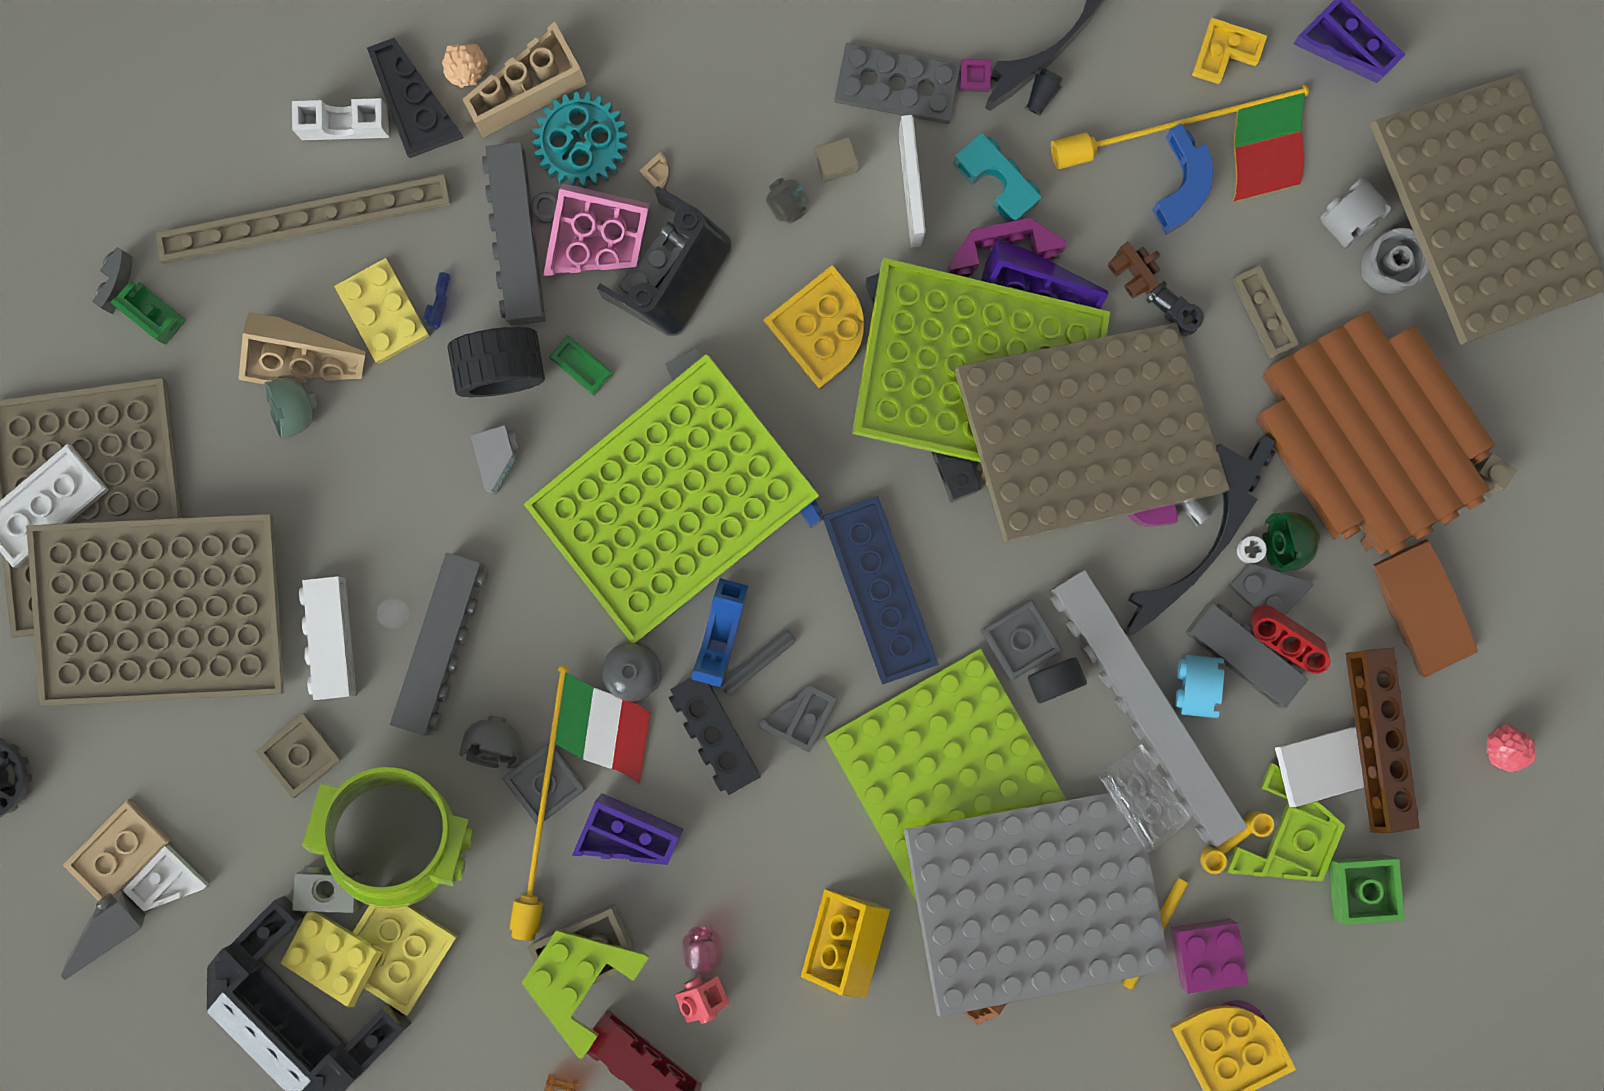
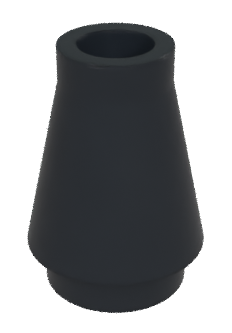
(1044, 89)

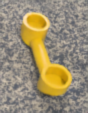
(1214, 858)

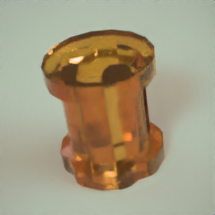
(553, 1082)

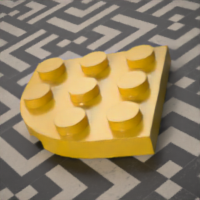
(820, 326)
(1232, 1049)

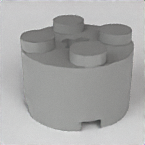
(1356, 213)
(1380, 268)

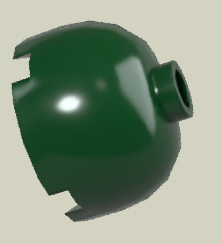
(1290, 540)

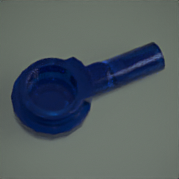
(435, 312)

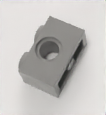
(310, 896)

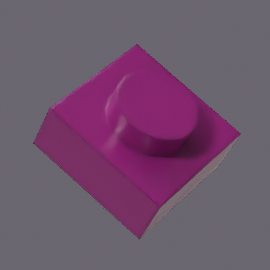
(975, 75)

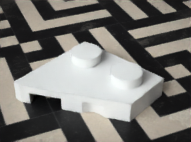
(164, 880)

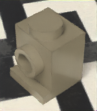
(1495, 473)

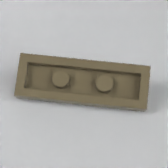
(1265, 312)

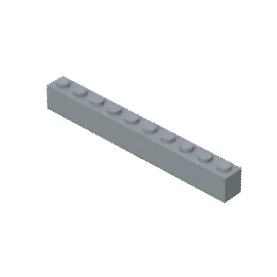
(1148, 708)

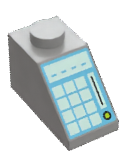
(495, 455)

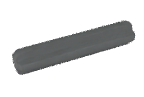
(757, 662)

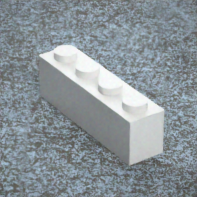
(328, 638)

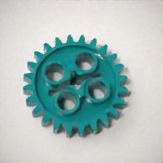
(559, 124)

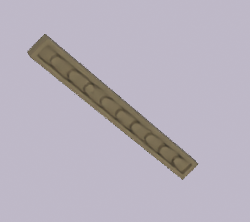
(303, 219)

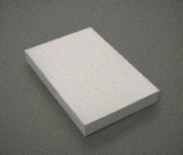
(1320, 766)

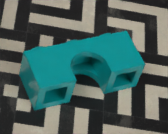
(983, 159)

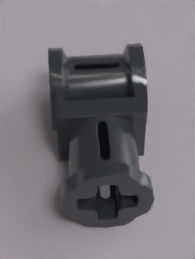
(1176, 309)

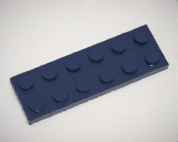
(880, 590)

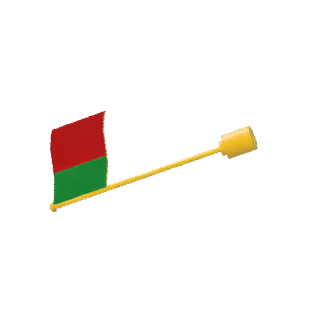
(1265, 143)

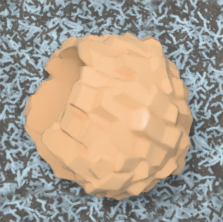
(464, 64)

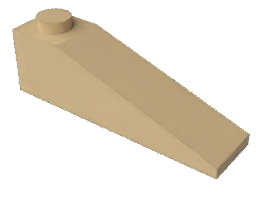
(283, 349)

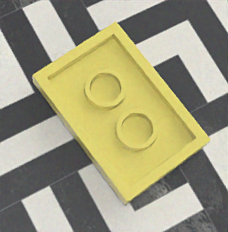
(381, 311)
(331, 958)

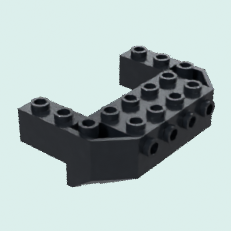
(277, 1023)

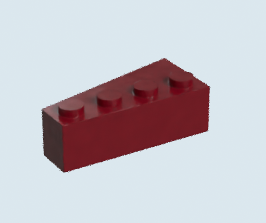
(636, 1059)

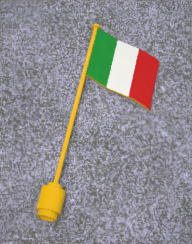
(598, 731)

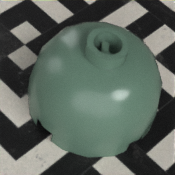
(289, 405)

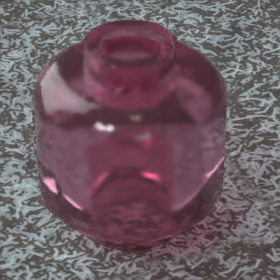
(702, 949)

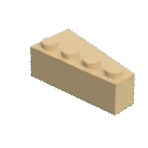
(525, 83)

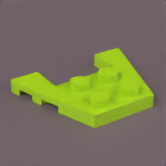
(1301, 843)
(565, 976)

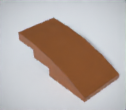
(1425, 608)

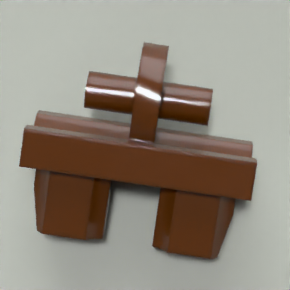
(1139, 267)

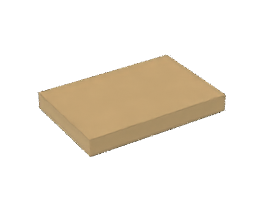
(117, 851)

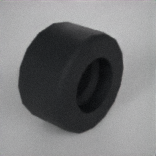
(1057, 680)

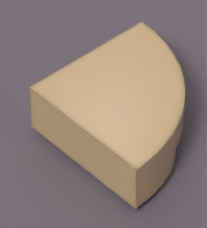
(656, 171)

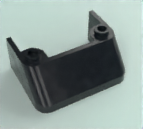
(688, 280)

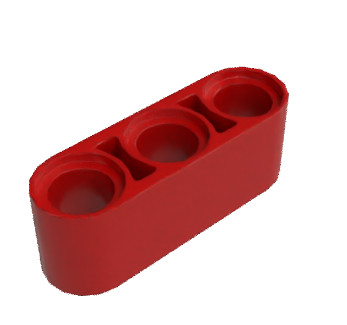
(1297, 650)

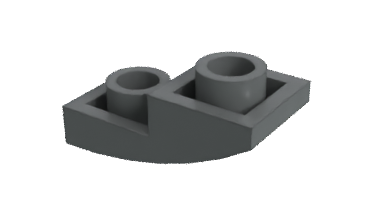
(118, 268)

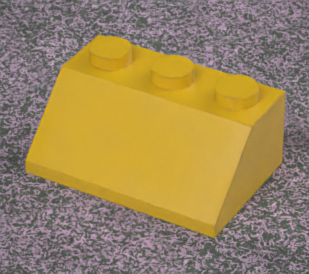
(845, 944)

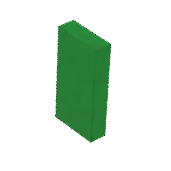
(581, 365)

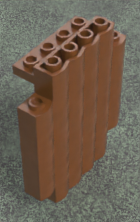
(1376, 434)

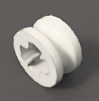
(1246, 542)

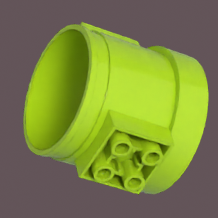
(444, 868)

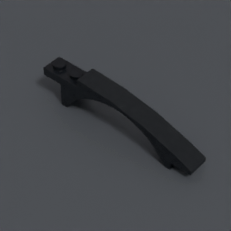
(1017, 73)
(1237, 503)

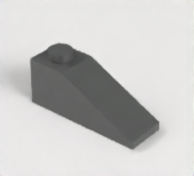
(109, 925)

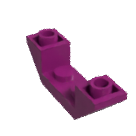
(1042, 242)

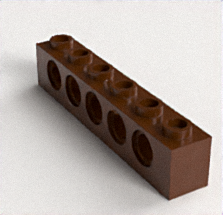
(1382, 740)

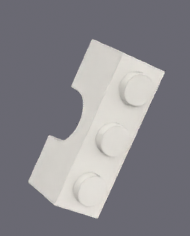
(323, 122)

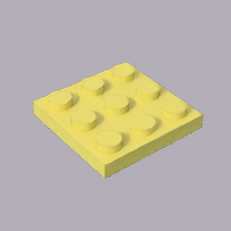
(410, 955)

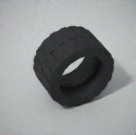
(496, 362)

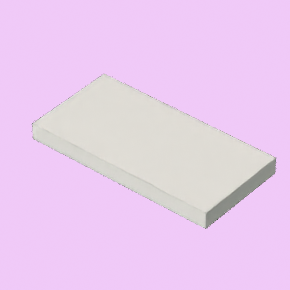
(911, 181)
(48, 496)

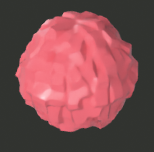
(1510, 748)

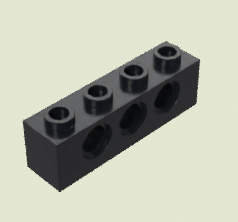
(725, 779)

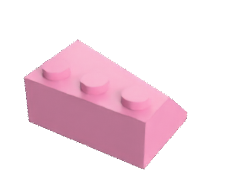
(594, 231)

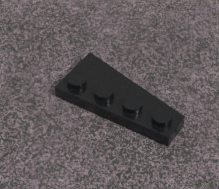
(415, 109)

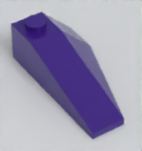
(1029, 272)

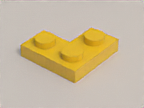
(1225, 42)

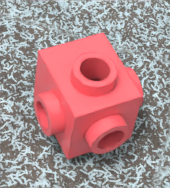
(702, 999)

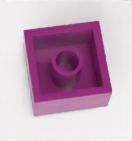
(1209, 955)

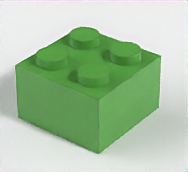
(1366, 890)

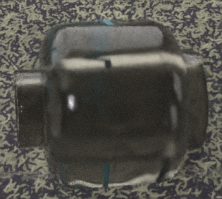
(787, 200)

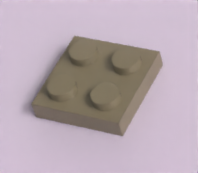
(298, 755)

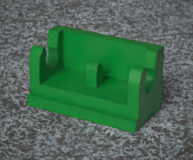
(148, 312)

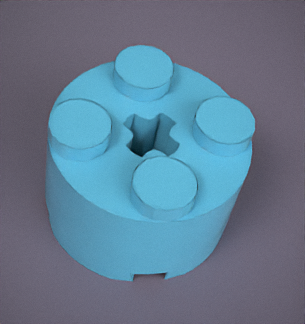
(1200, 686)

